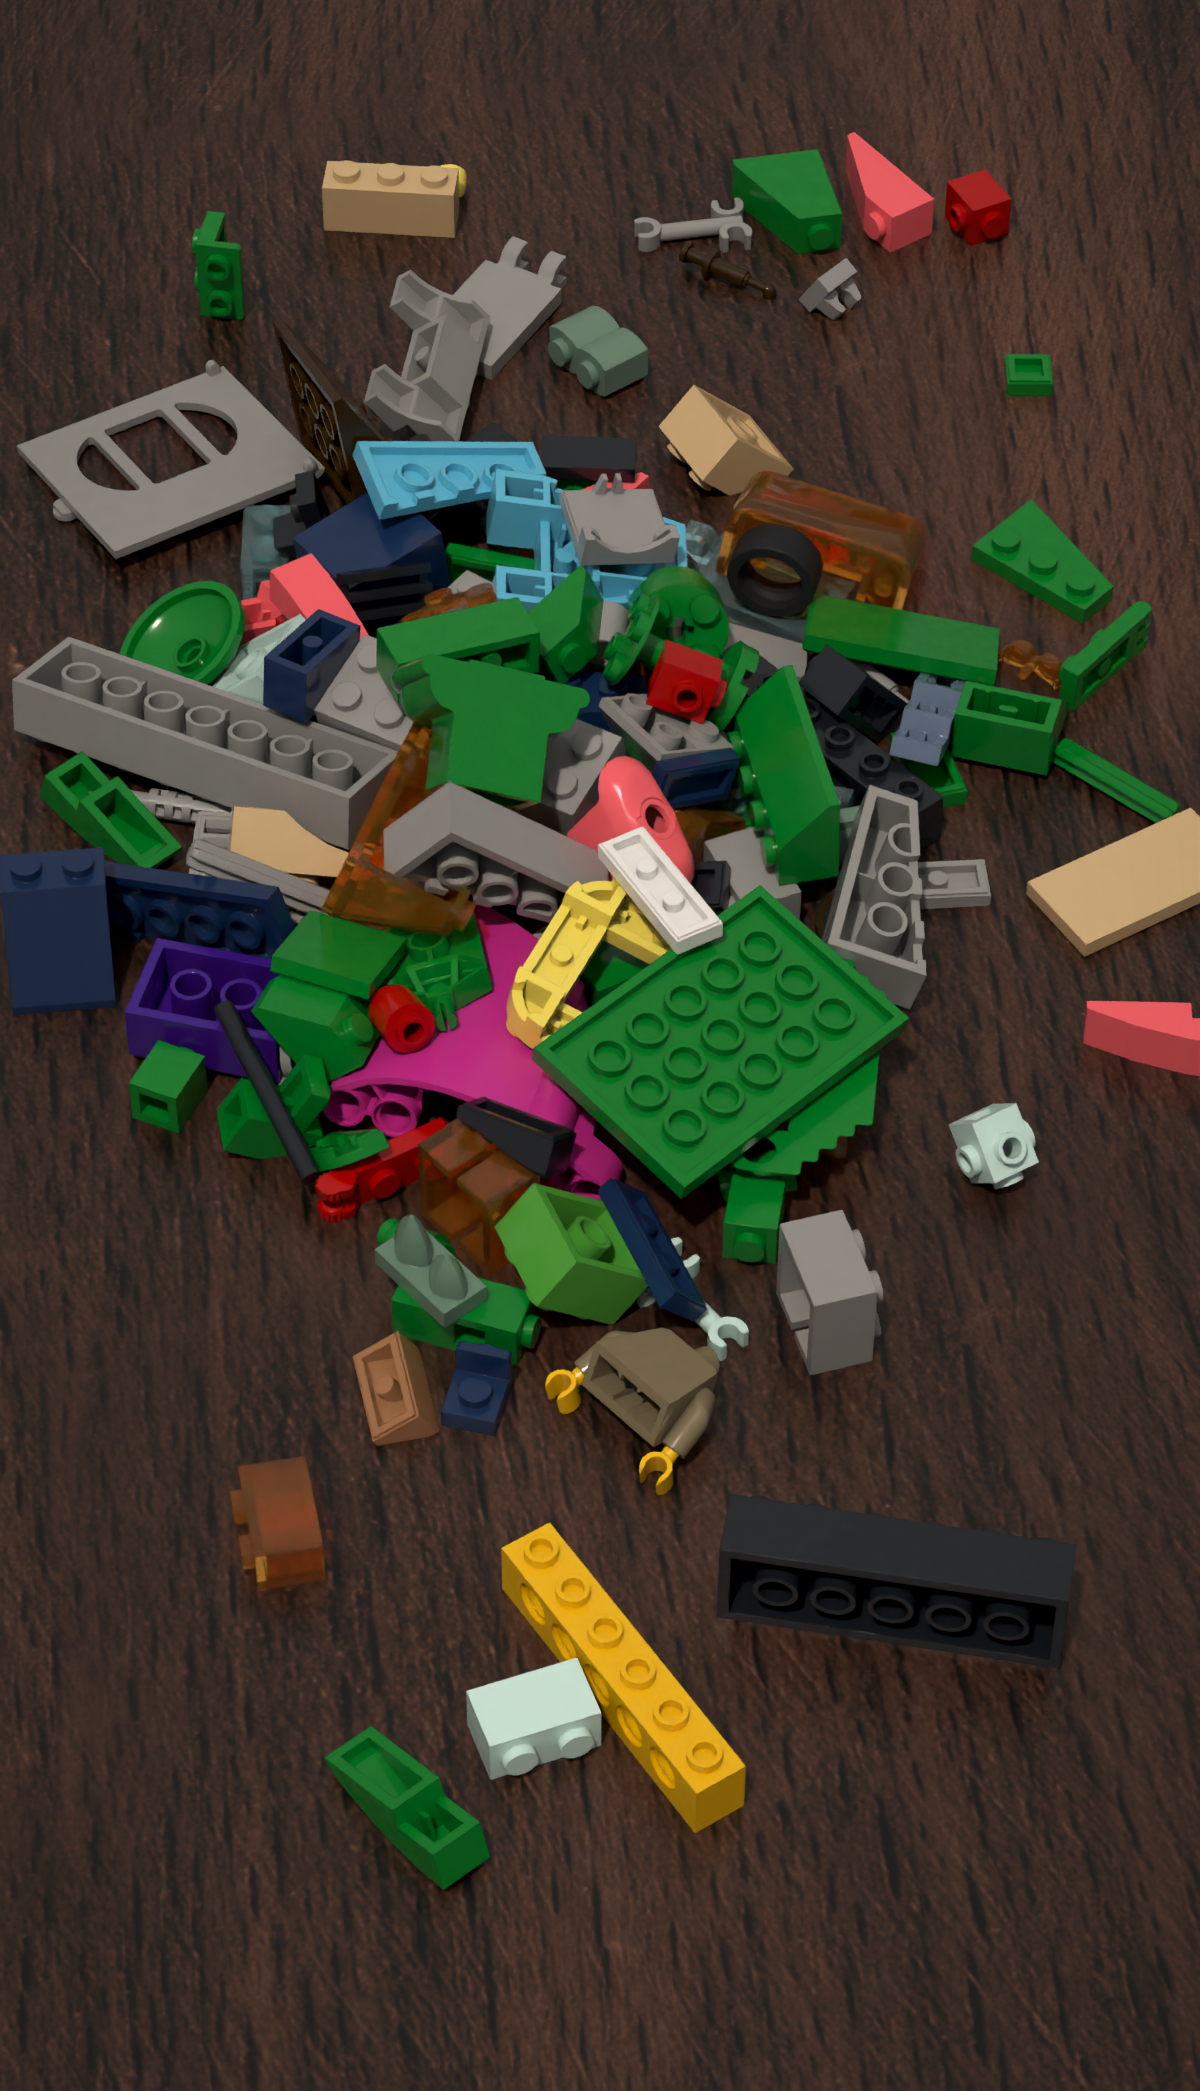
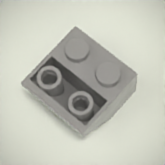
(655, 733)

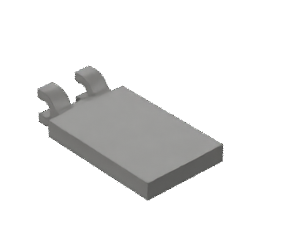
(514, 301)

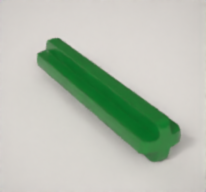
(1114, 781)

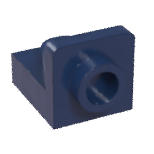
(478, 1388)

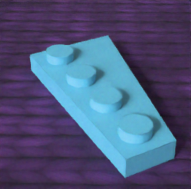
(436, 474)

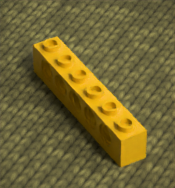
(626, 1678)

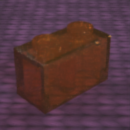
(280, 1523)

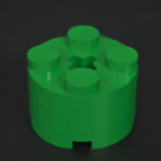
(688, 596)

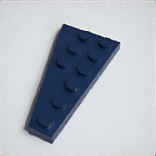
(197, 910)

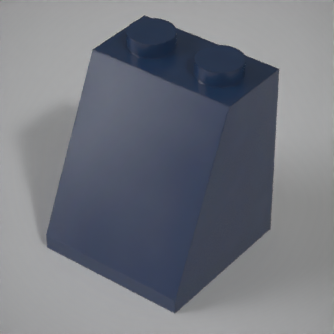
(358, 540)
(57, 931)

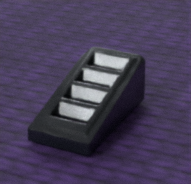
(525, 1137)

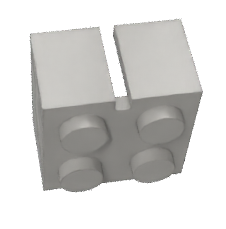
(828, 1289)

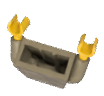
(651, 1385)

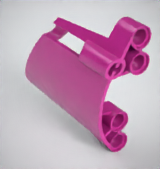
(478, 1062)

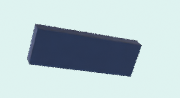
(652, 1249)

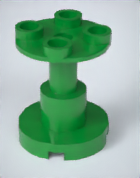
(646, 647)

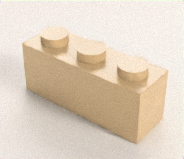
(390, 199)

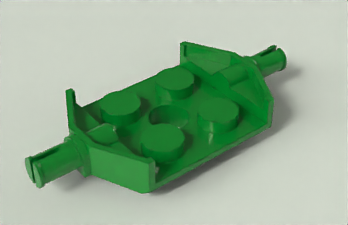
(443, 970)

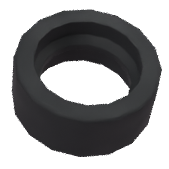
(783, 545)

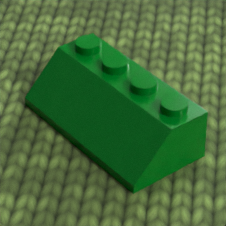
(787, 782)

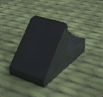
(307, 509)

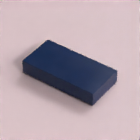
(697, 777)

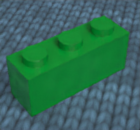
(487, 633)

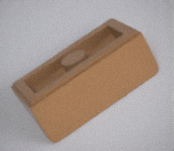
(395, 1391)

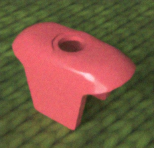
(629, 801)

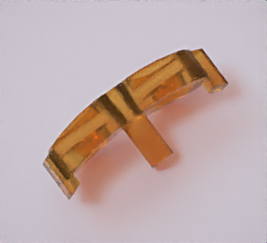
(1023, 655)

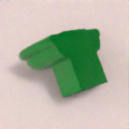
(486, 724)

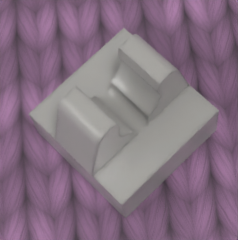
(831, 287)

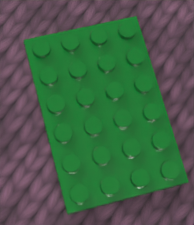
(720, 1042)

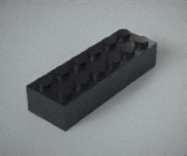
(895, 1580)

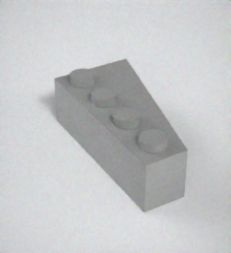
(491, 850)
(879, 897)

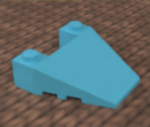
(528, 515)

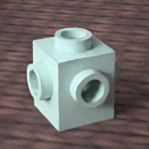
(994, 1145)

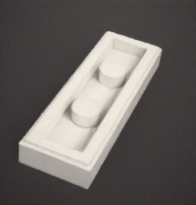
(660, 890)

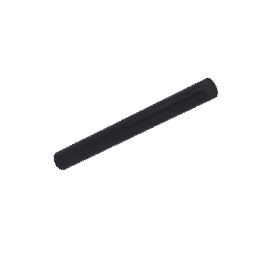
(267, 1092)

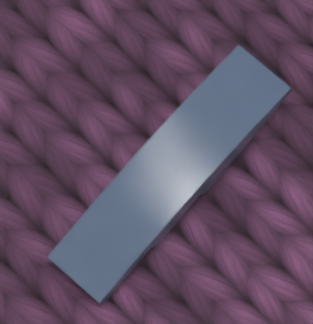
(927, 720)

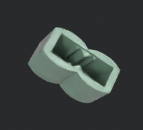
(598, 351)

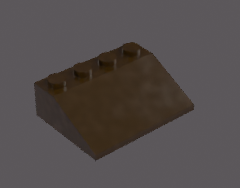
(326, 413)

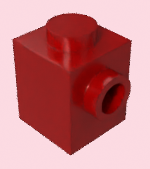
(977, 207)
(686, 682)

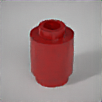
(401, 1018)

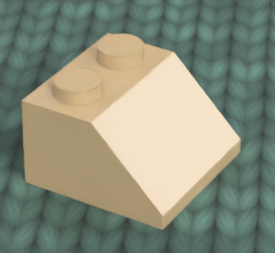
(719, 443)

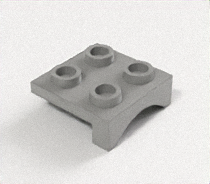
(617, 525)

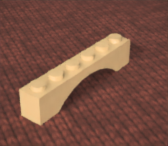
(282, 843)

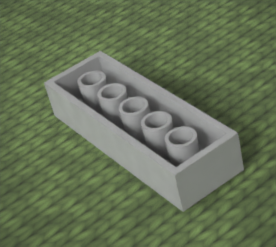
(364, 707)

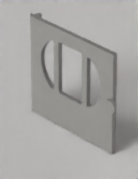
(130, 520)

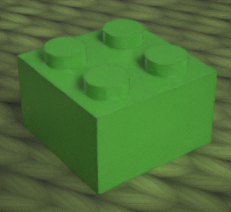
(570, 1255)

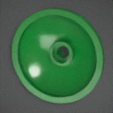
(189, 631)

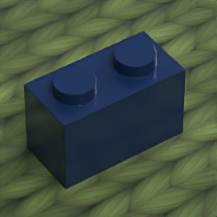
(307, 664)

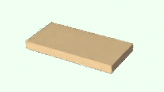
(1124, 884)

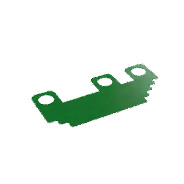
(822, 1120)

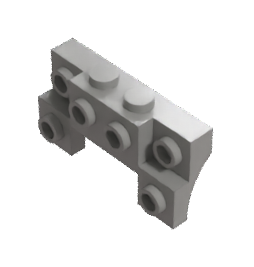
(438, 364)

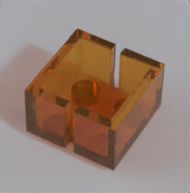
(468, 1183)

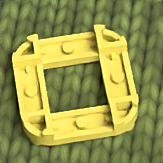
(563, 952)

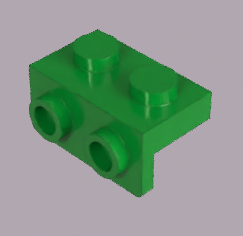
(218, 270)

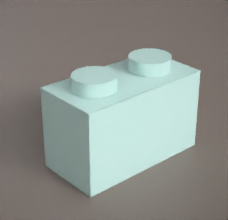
(534, 1719)

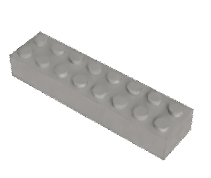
(199, 738)

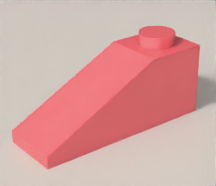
(887, 200)

